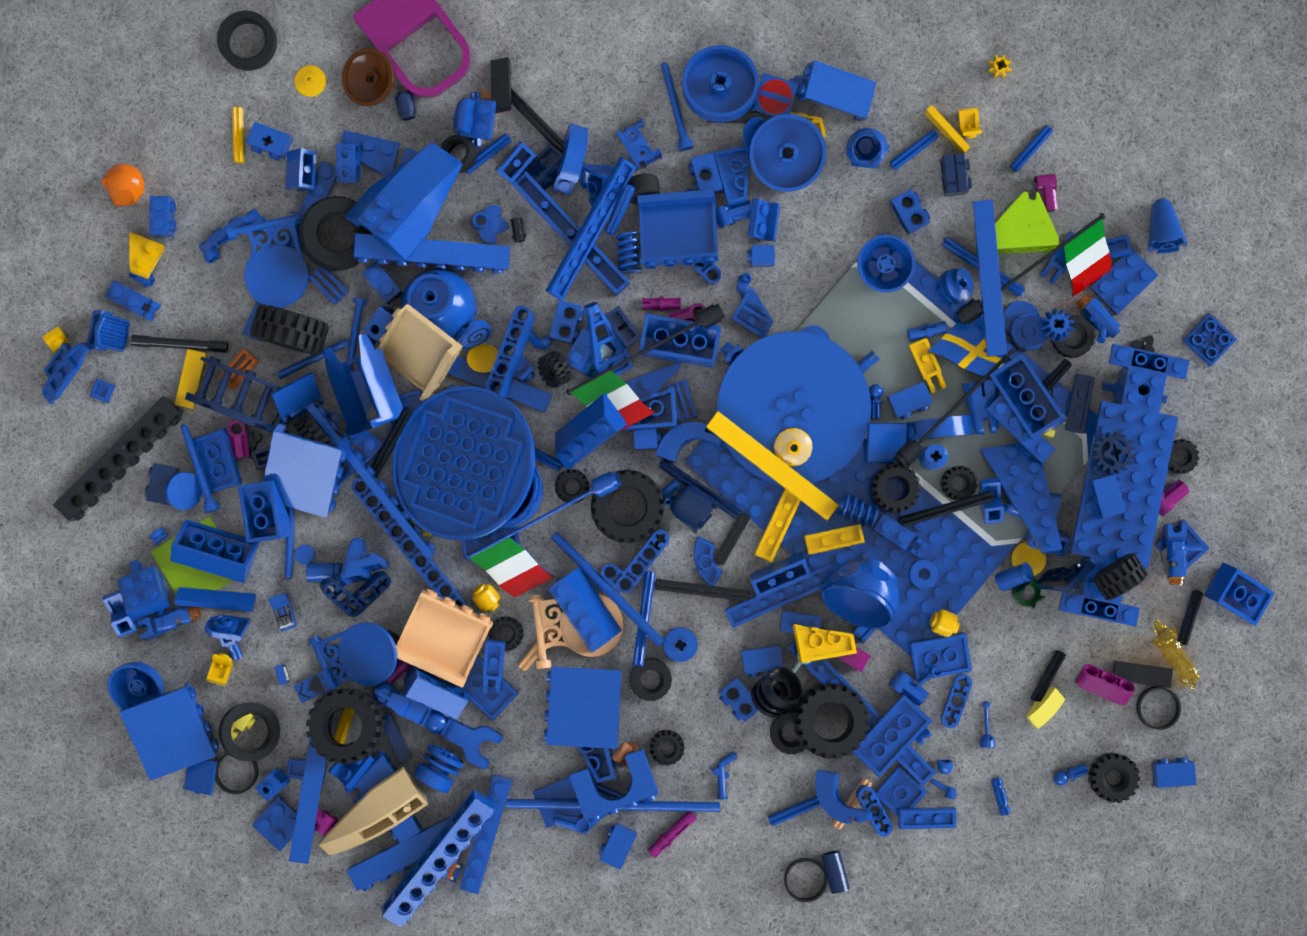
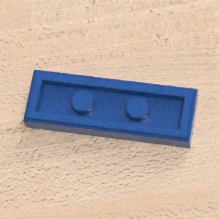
(926, 818)

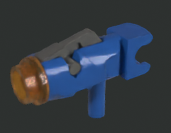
(1175, 553)
(169, 622)

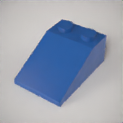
(263, 512)
(1239, 593)

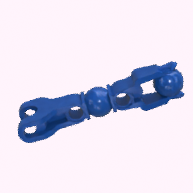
(436, 723)

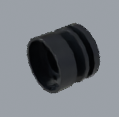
(776, 691)

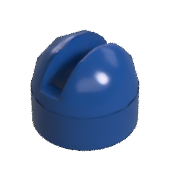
(945, 768)

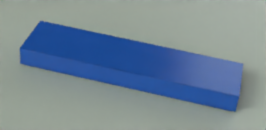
(215, 599)

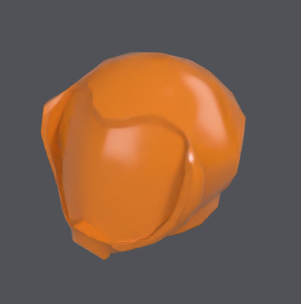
(124, 184)

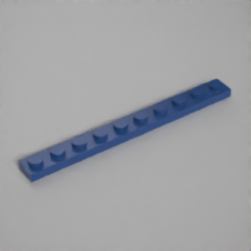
(324, 182)
(378, 487)
(909, 758)

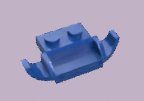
(62, 369)

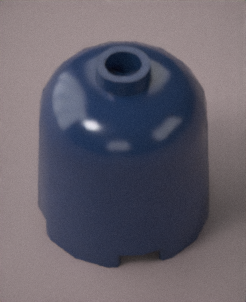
(692, 507)

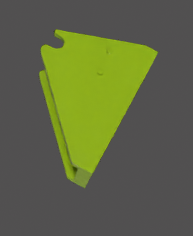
(1025, 227)

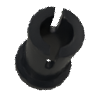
(518, 230)

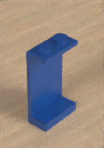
(837, 89)

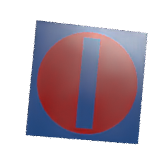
(775, 95)

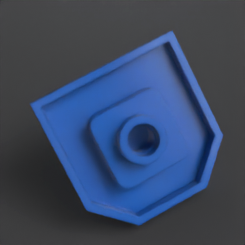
(229, 631)

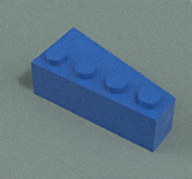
(665, 409)
(600, 763)

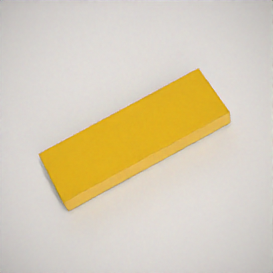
(947, 130)
(190, 377)
(834, 539)

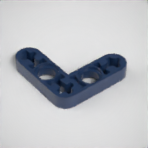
(356, 599)

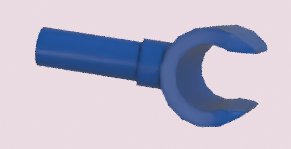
(930, 674)
(950, 792)

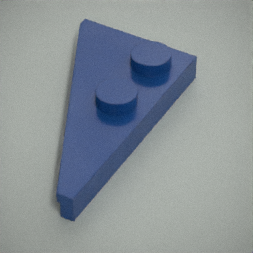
(652, 382)

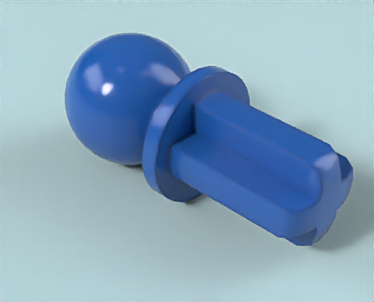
(876, 392)
(1061, 777)

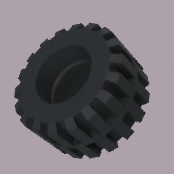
(912, 488)
(1120, 576)

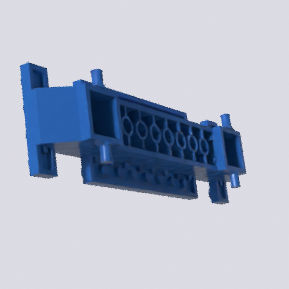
(1140, 485)

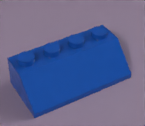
(692, 347)
(1027, 397)
(587, 431)
(213, 551)
(584, 609)

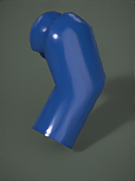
(743, 284)
(538, 342)

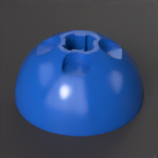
(901, 263)
(134, 683)

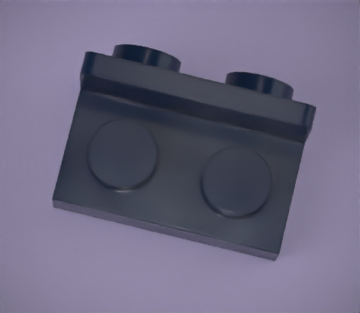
(545, 166)

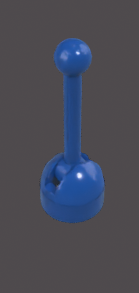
(987, 740)

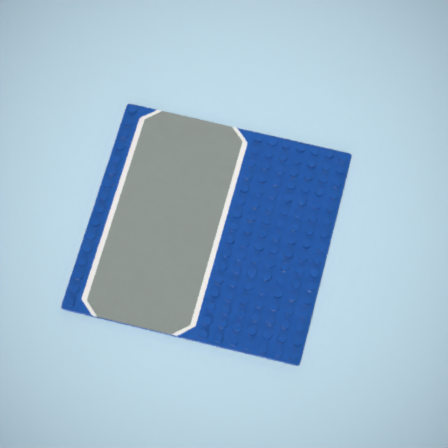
(957, 542)

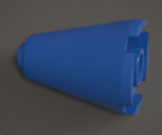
(1165, 229)

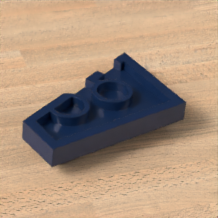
(1065, 579)

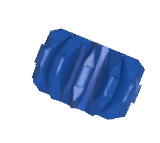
(1057, 332)

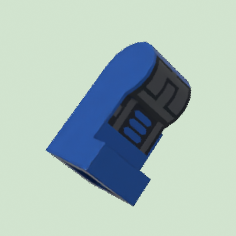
(283, 611)

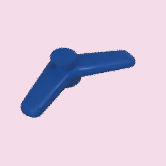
(575, 824)

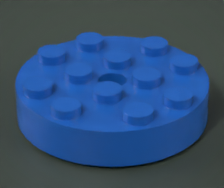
(716, 101)
(807, 156)

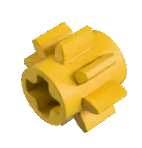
(994, 69)

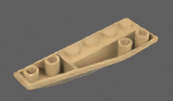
(376, 812)

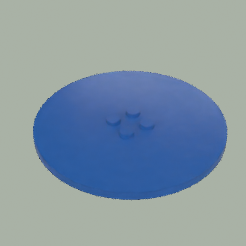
(802, 385)
(463, 463)

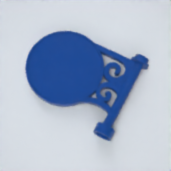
(274, 272)
(364, 653)

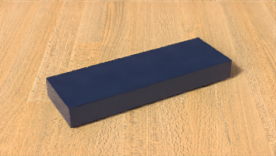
(1079, 403)

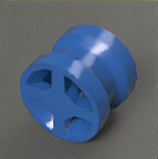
(862, 633)

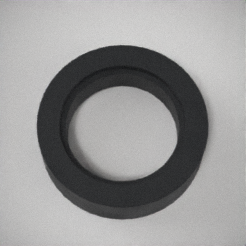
(234, 21)
(272, 738)

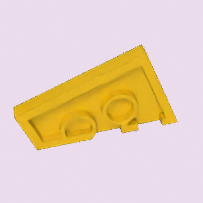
(822, 644)

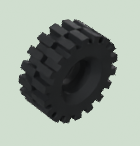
(311, 430)
(1128, 779)

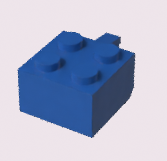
(143, 591)

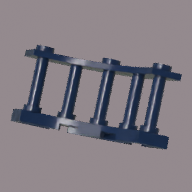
(235, 411)

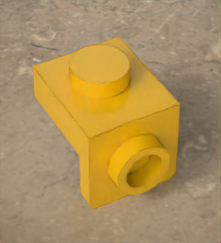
(969, 122)
(55, 339)
(220, 669)

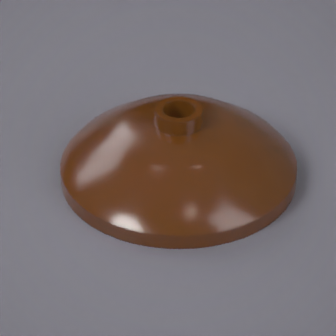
(359, 74)

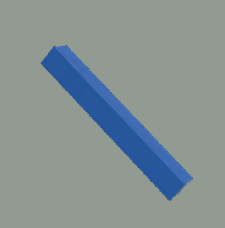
(567, 230)

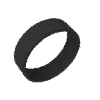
(1178, 708)
(219, 783)
(805, 899)

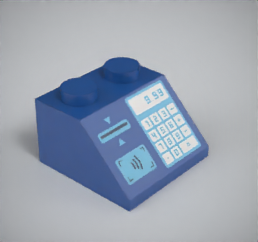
(580, 354)

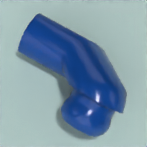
(668, 490)

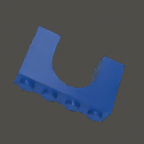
(594, 803)

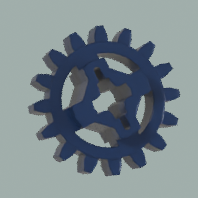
(1115, 460)

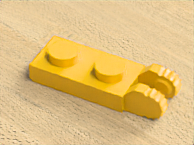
(926, 363)

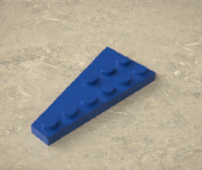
(1027, 490)

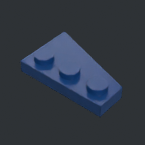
(375, 152)

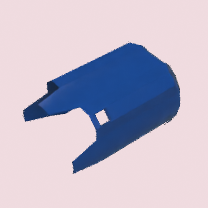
(363, 388)

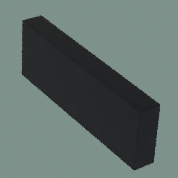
(501, 84)
(1143, 673)

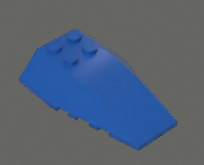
(407, 200)

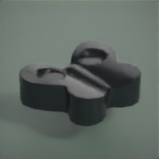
(1145, 345)

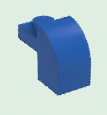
(992, 511)
(120, 621)

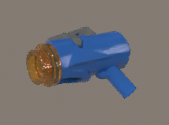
(1099, 317)

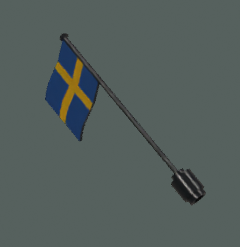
(966, 349)

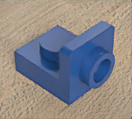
(525, 370)

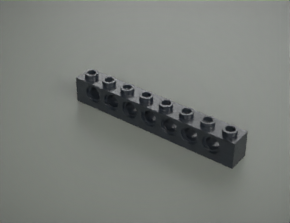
(66, 503)

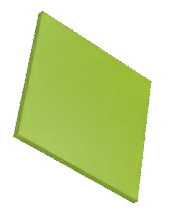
(185, 576)

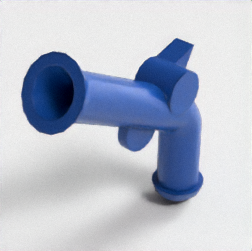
(722, 774)

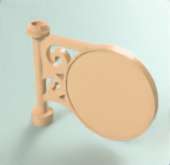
(566, 630)

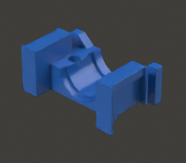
(637, 145)

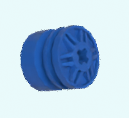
(438, 769)

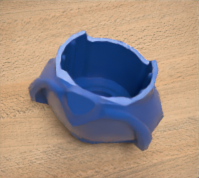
(866, 148)

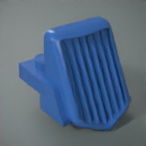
(474, 118)
(107, 332)
(359, 563)

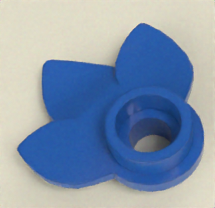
(492, 225)

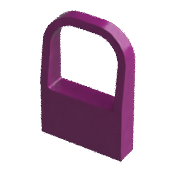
(392, 21)

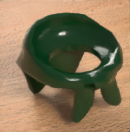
(1016, 594)

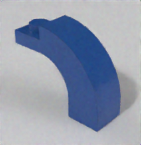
(572, 160)
(951, 427)
(679, 436)
(830, 800)

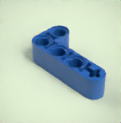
(646, 563)

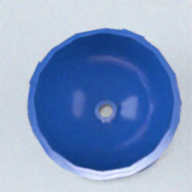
(863, 593)

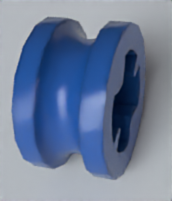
(158, 536)

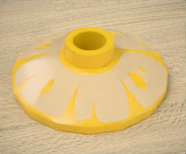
(786, 439)

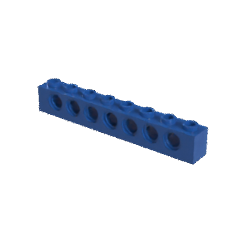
(450, 834)

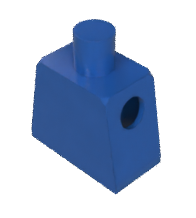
(380, 319)

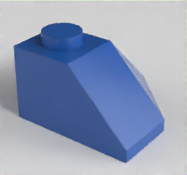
(593, 178)

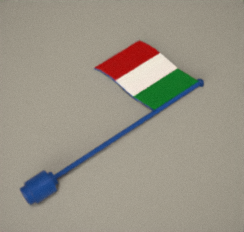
(512, 564)

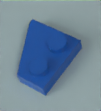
(753, 314)

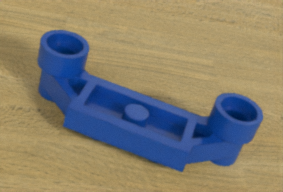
(219, 236)

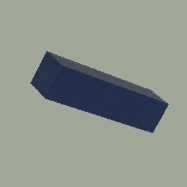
(396, 738)

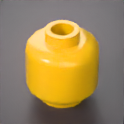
(485, 597)
(944, 623)

